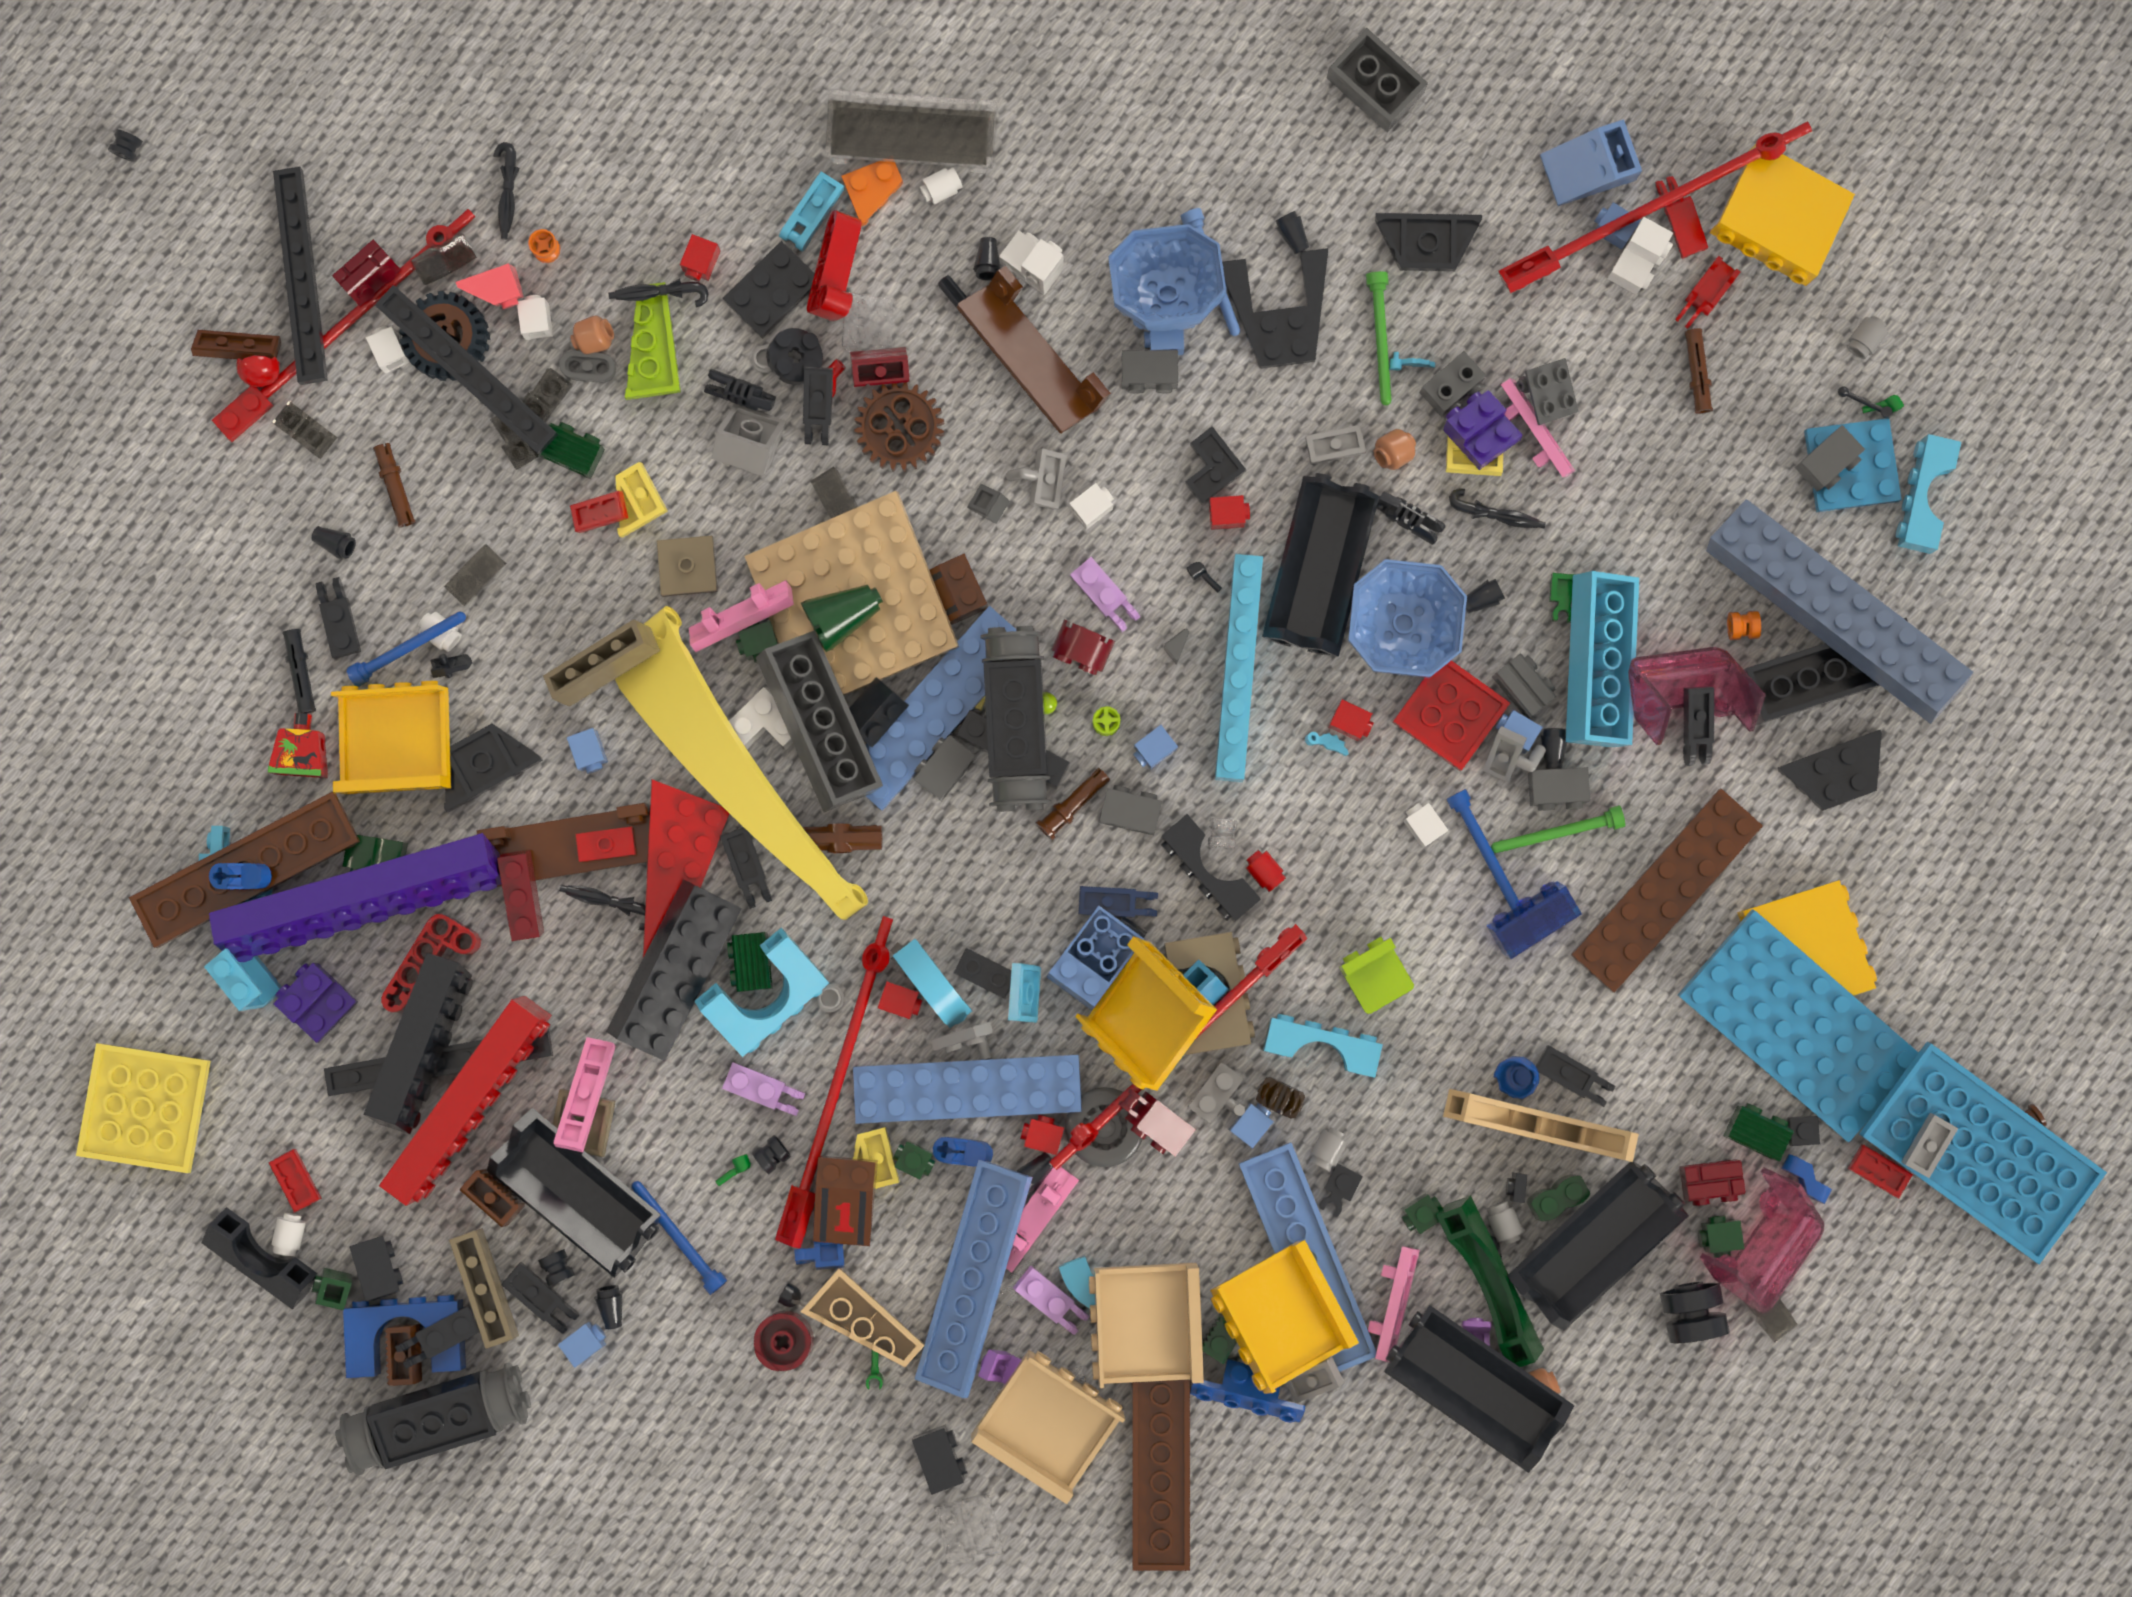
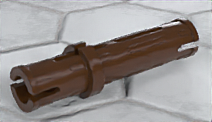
(1695, 345)
(391, 475)

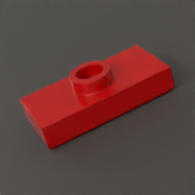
(599, 511)
(605, 844)
(1880, 1171)
(295, 1180)

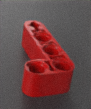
(829, 285)
(415, 959)

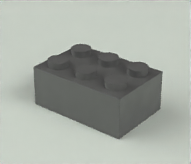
(1377, 80)

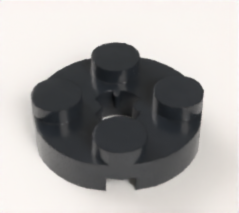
(784, 366)

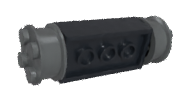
(1015, 718)
(433, 1419)

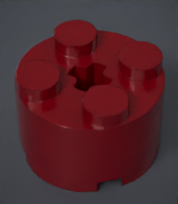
(1083, 647)
(785, 1357)

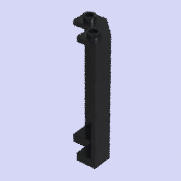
(1321, 565)
(574, 1194)
(1598, 1244)
(1478, 1388)

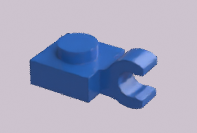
(823, 1254)

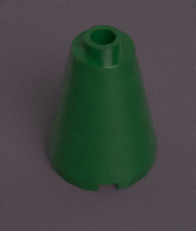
(841, 613)

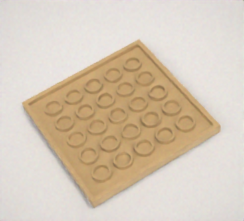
(850, 551)

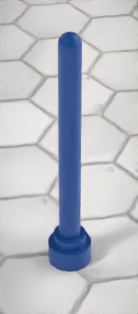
(361, 672)
(1461, 804)
(711, 1279)

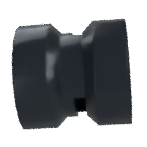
(771, 1154)
(556, 1267)

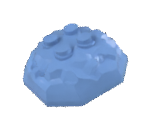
(1167, 277)
(1407, 618)

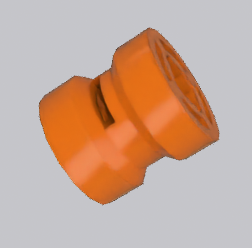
(540, 241)
(1744, 625)

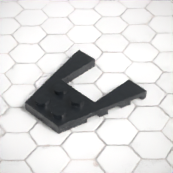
(1285, 334)

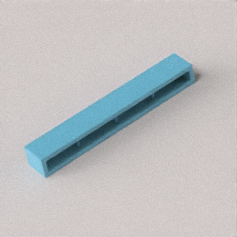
(1238, 668)

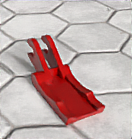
(1683, 221)
(1709, 289)

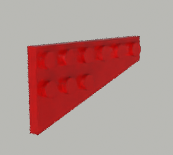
(680, 847)

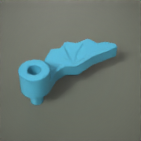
(1396, 363)
(1328, 741)

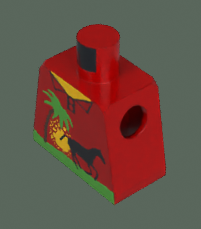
(299, 750)

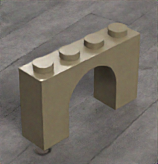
(1220, 955)

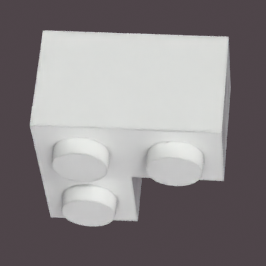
(1644, 249)
(1033, 260)
(757, 717)

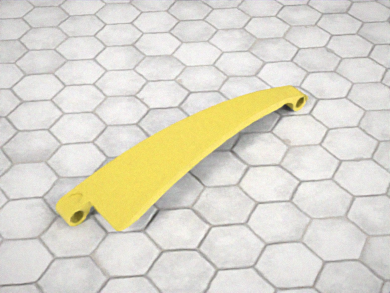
(690, 723)

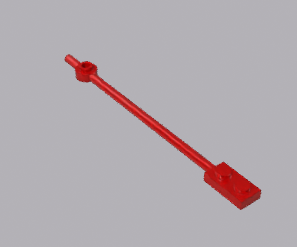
(1546, 261)
(254, 402)
(1267, 962)
(801, 1199)

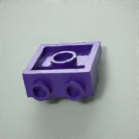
(1481, 429)
(314, 1001)

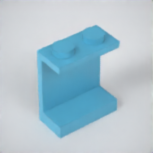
(245, 983)

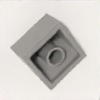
(748, 439)

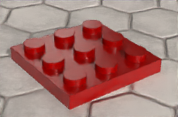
(1451, 714)

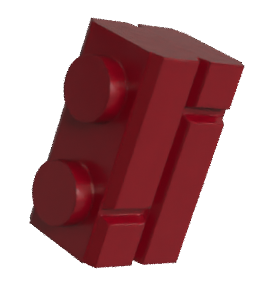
(366, 273)
(879, 366)
(1712, 1180)

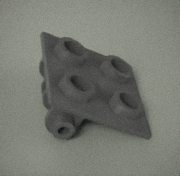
(1549, 391)

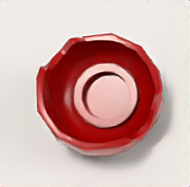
(258, 370)

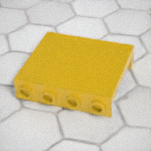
(1784, 216)
(393, 738)
(1825, 931)
(1148, 1016)
(1283, 1316)

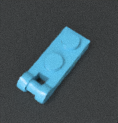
(812, 210)

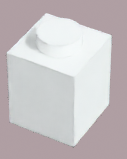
(534, 317)
(387, 348)
(1092, 505)
(1424, 824)

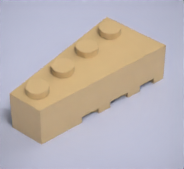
(856, 1314)

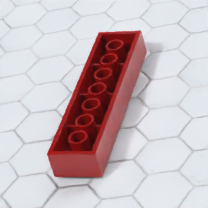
(465, 1101)

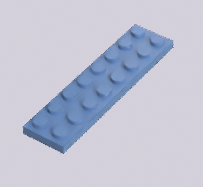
(933, 710)
(967, 1089)
(1293, 1216)
(973, 1278)

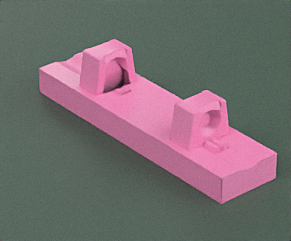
(1551, 451)
(740, 616)
(584, 1094)
(1040, 1211)
(1403, 1277)

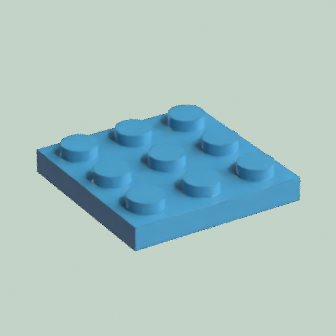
(1872, 479)

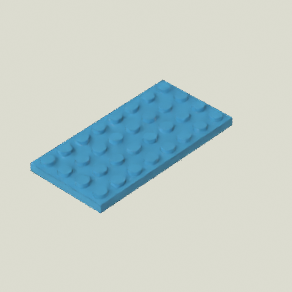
(1799, 1025)
(2000, 1160)

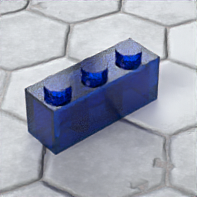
(1533, 919)

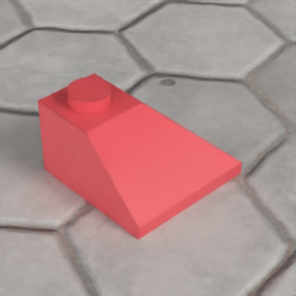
(495, 286)

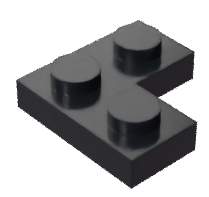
(1220, 469)

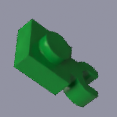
(1561, 593)

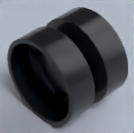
(1693, 1305)

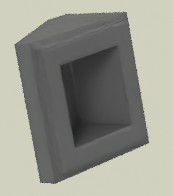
(988, 503)
(1176, 644)

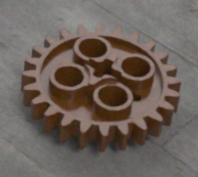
(920, 412)

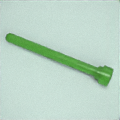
(1377, 284)
(1612, 818)

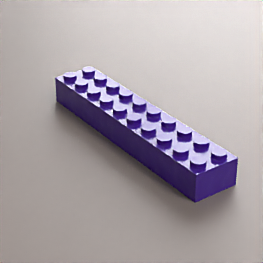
(357, 898)

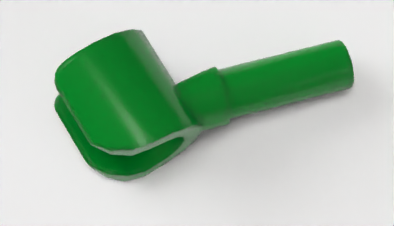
(1893, 402)
(740, 1163)
(874, 1370)

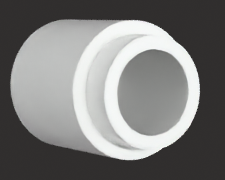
(940, 185)
(444, 641)
(288, 1234)

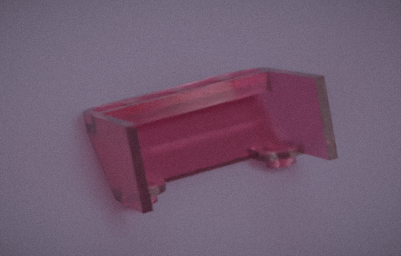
(1660, 679)
(1774, 1248)

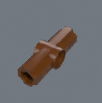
(846, 838)

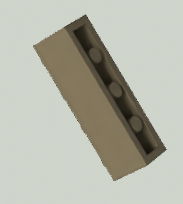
(601, 663)
(484, 1288)

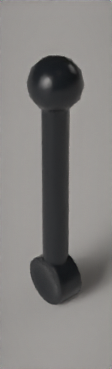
(1886, 412)

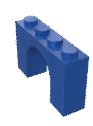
(366, 1322)

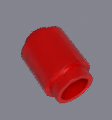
(1265, 870)

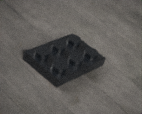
(770, 289)

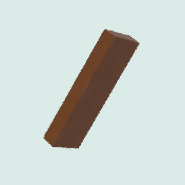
(234, 345)

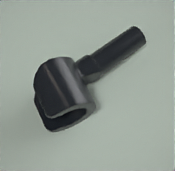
(1198, 569)

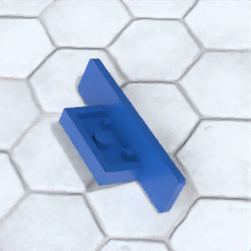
(1240, 1391)

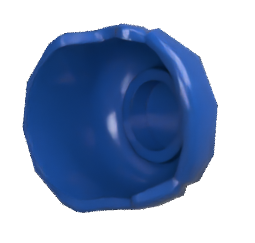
(1517, 1077)

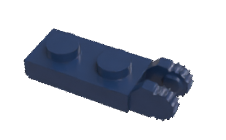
(1116, 901)

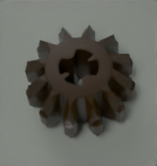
(1280, 1097)

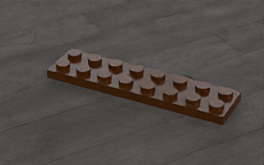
(285, 846)
(1666, 890)
(1161, 1475)

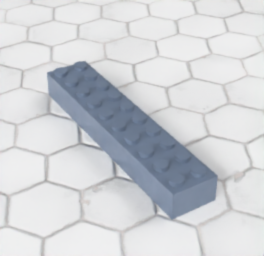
(1839, 611)

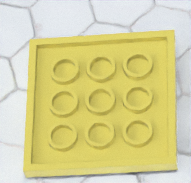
(143, 1108)

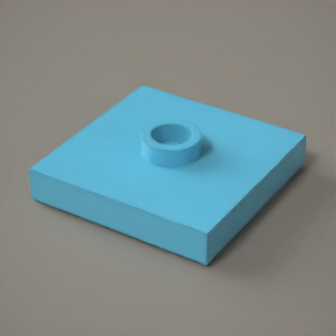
(1024, 993)

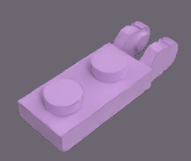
(1103, 592)
(760, 1088)
(1048, 1298)

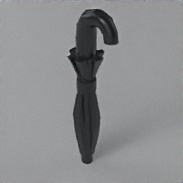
(509, 172)
(676, 288)
(1509, 517)
(596, 897)

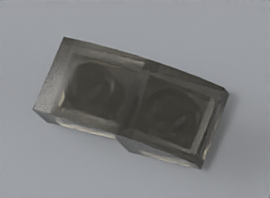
(444, 259)
(547, 394)
(304, 430)
(515, 448)
(833, 493)
(475, 575)
(1776, 1321)

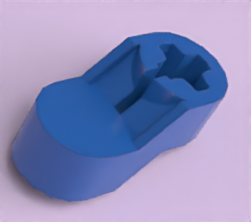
(252, 876)
(949, 1151)
(1806, 1177)

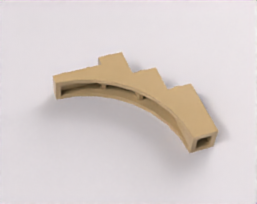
(1540, 1125)

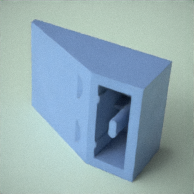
(1591, 163)
(1093, 958)

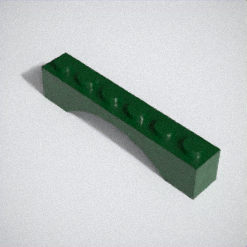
(1472, 1240)

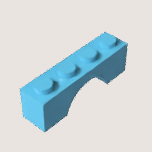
(1920, 527)
(1358, 1054)

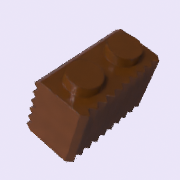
(492, 1197)
(397, 1372)

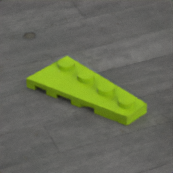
(653, 352)

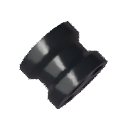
(125, 145)

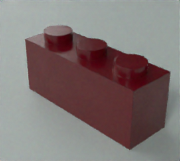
(520, 895)

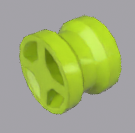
(1106, 716)

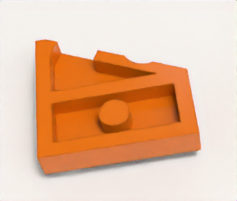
(871, 187)

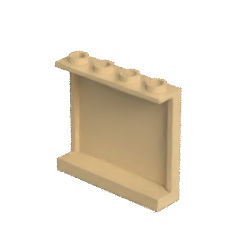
(1147, 1323)
(1047, 1425)

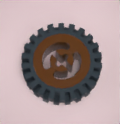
(456, 312)

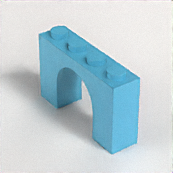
(747, 1027)

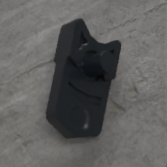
(446, 666)

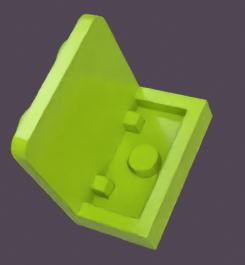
(1376, 975)

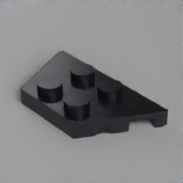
(1427, 240)
(483, 763)
(1838, 772)

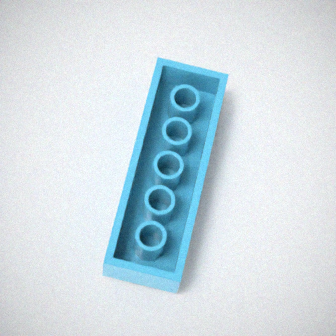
(1599, 659)

